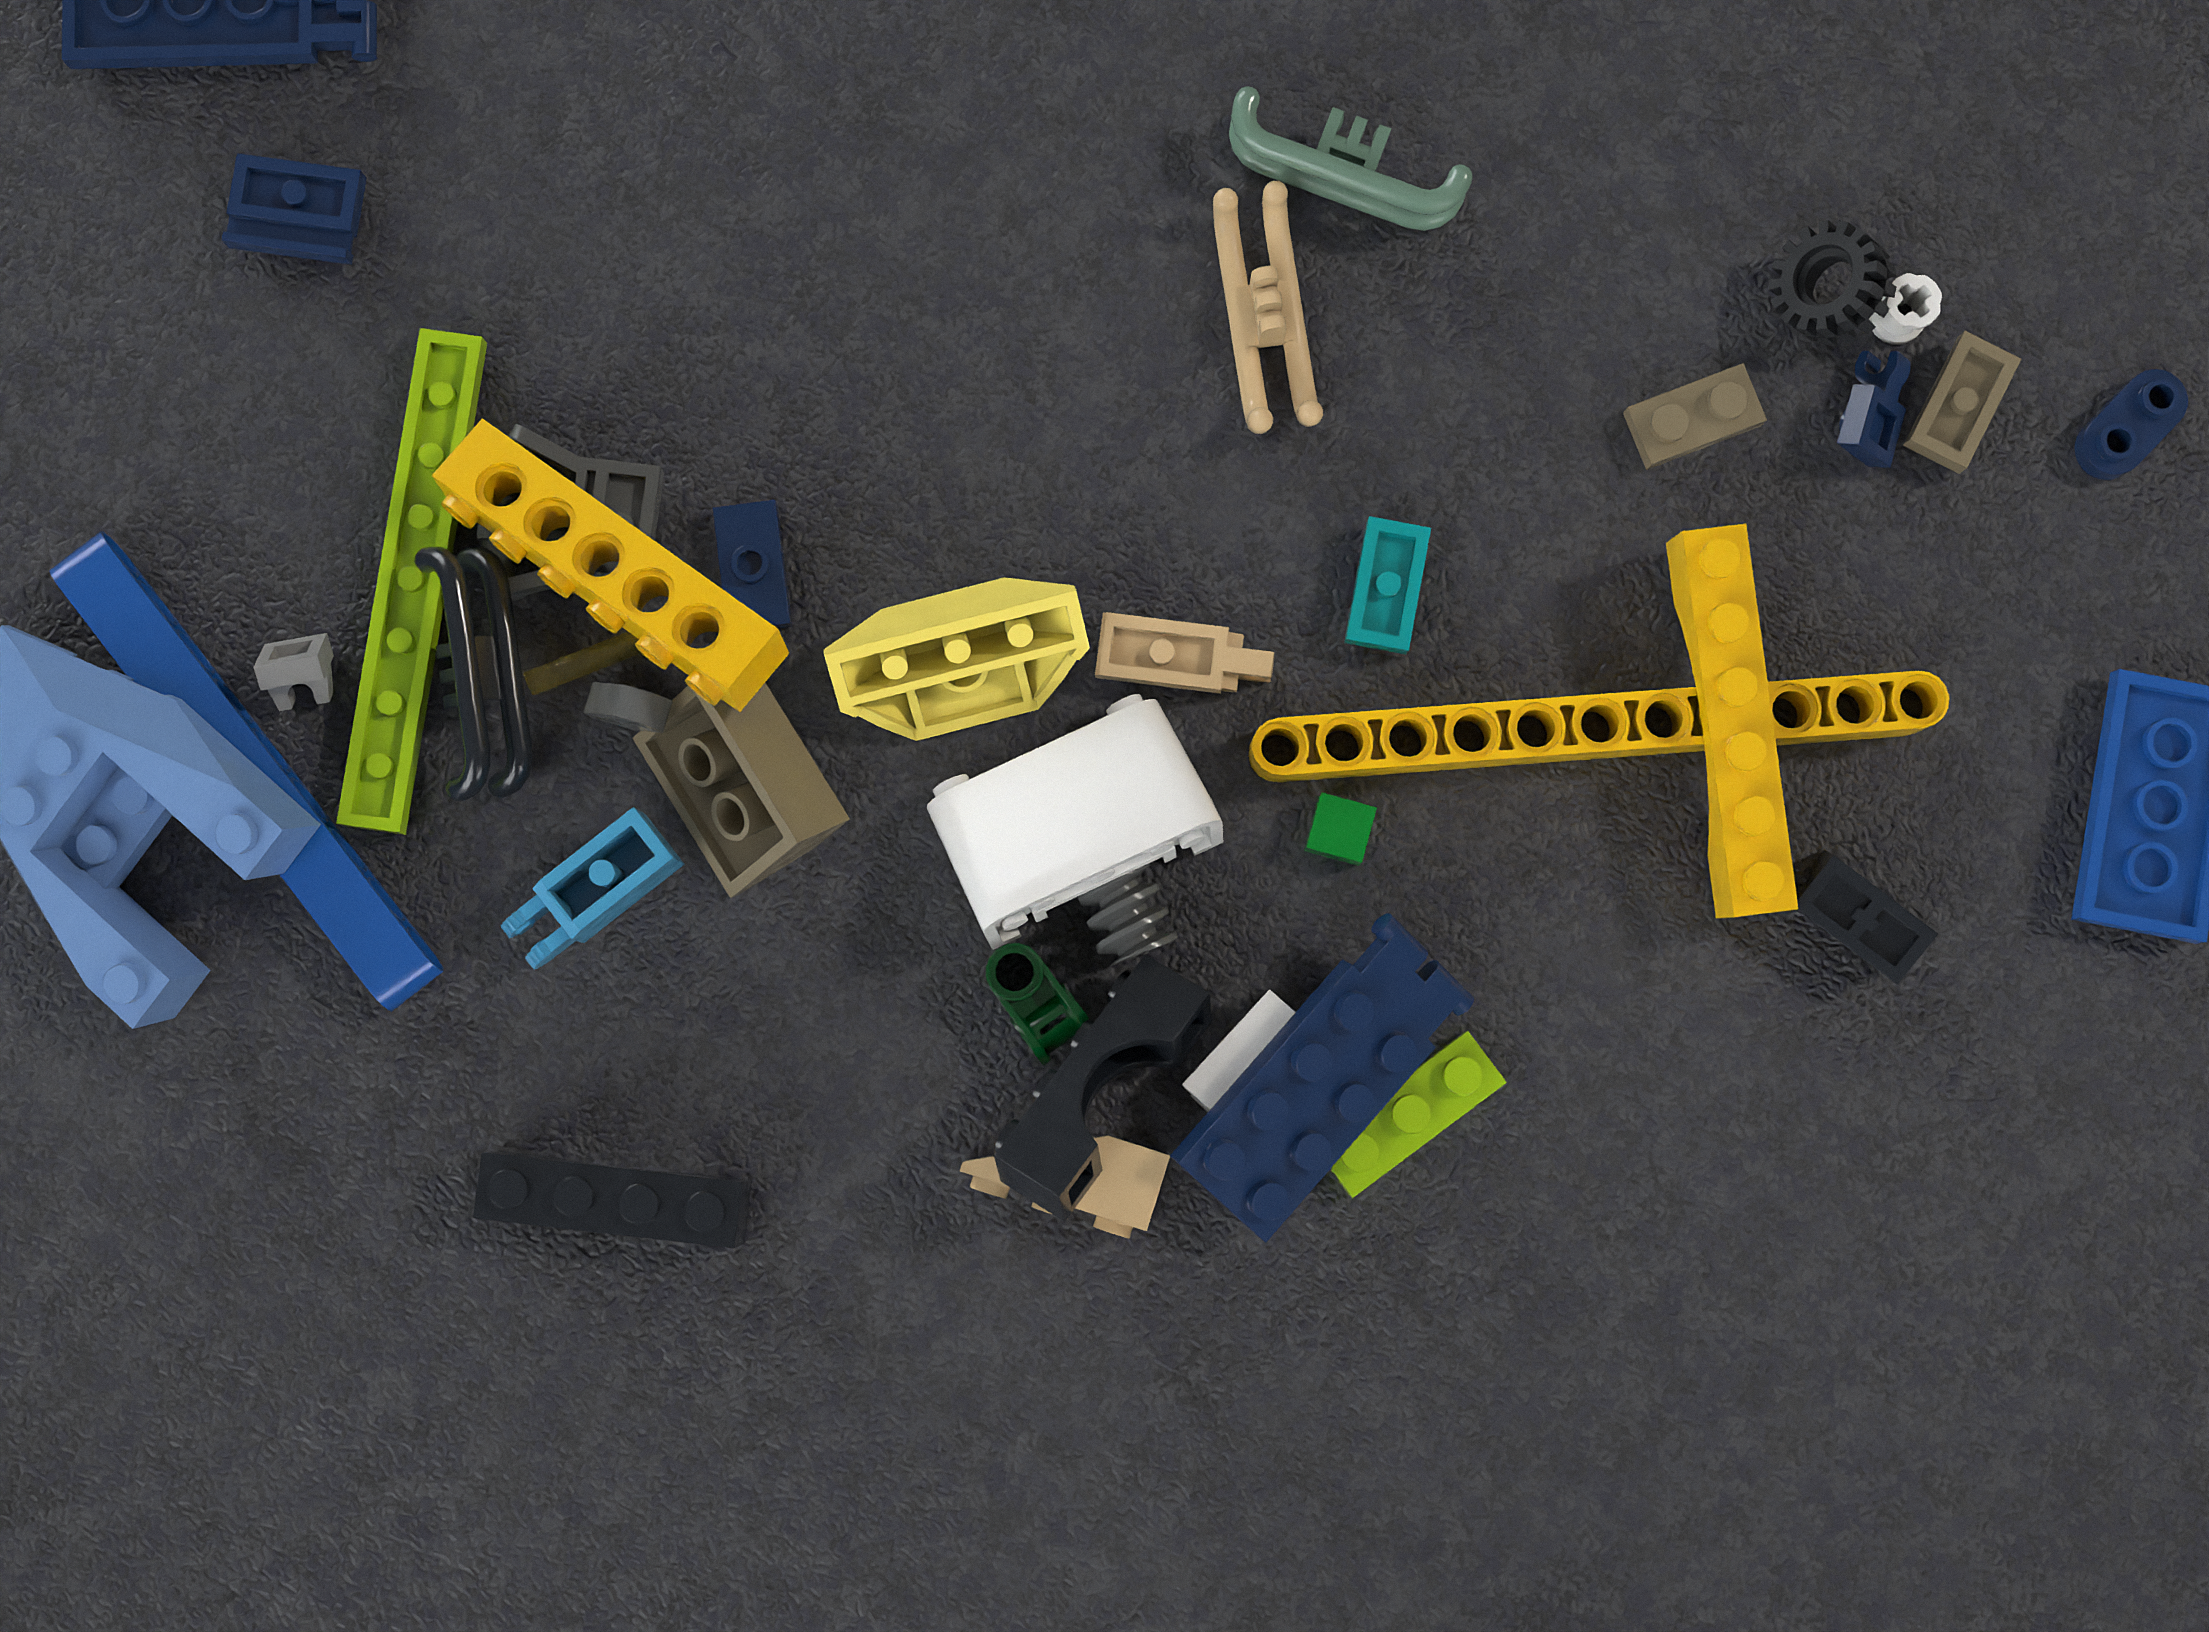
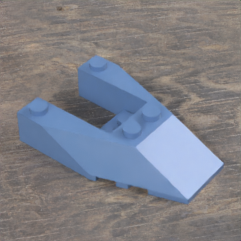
(86, 790)

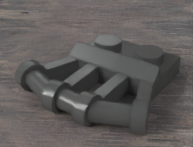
(623, 487)

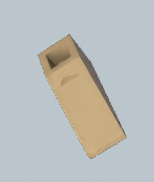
(1119, 1196)

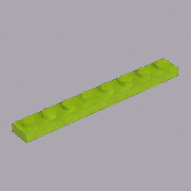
(409, 601)

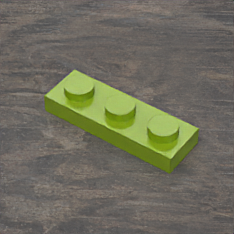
(1422, 1108)

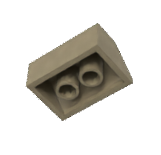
(742, 785)

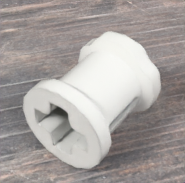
(1923, 298)

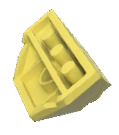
(959, 657)

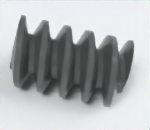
(1127, 917)

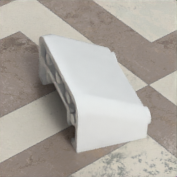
(1072, 816)

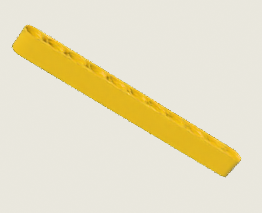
(1565, 741)

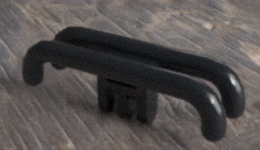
(482, 670)

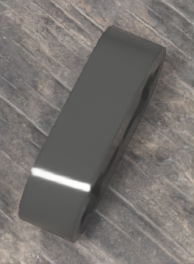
(627, 707)

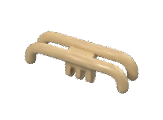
(1265, 310)

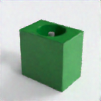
(1340, 829)

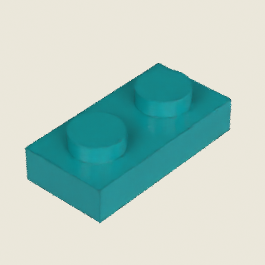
(1387, 585)

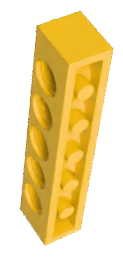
(494, 466)

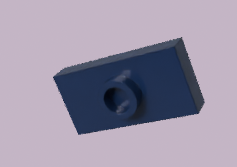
(753, 558)

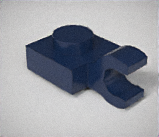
(1873, 415)

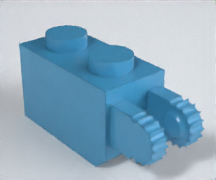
(596, 884)

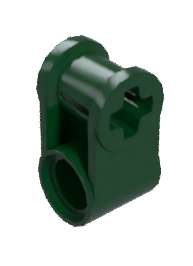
(1037, 1004)

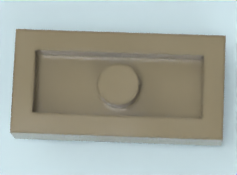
(1962, 402)
(1694, 416)

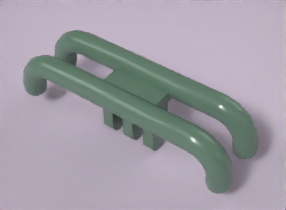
(1343, 168)

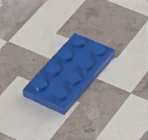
(2149, 811)

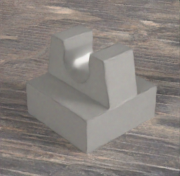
(296, 662)

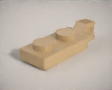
(1177, 654)

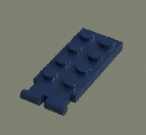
(213, 32)
(1321, 1079)

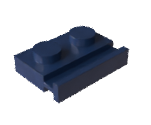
(294, 208)

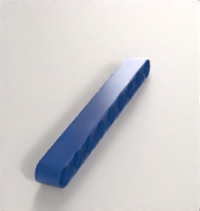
(328, 871)

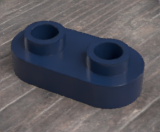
(2133, 421)

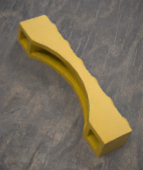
(1745, 795)

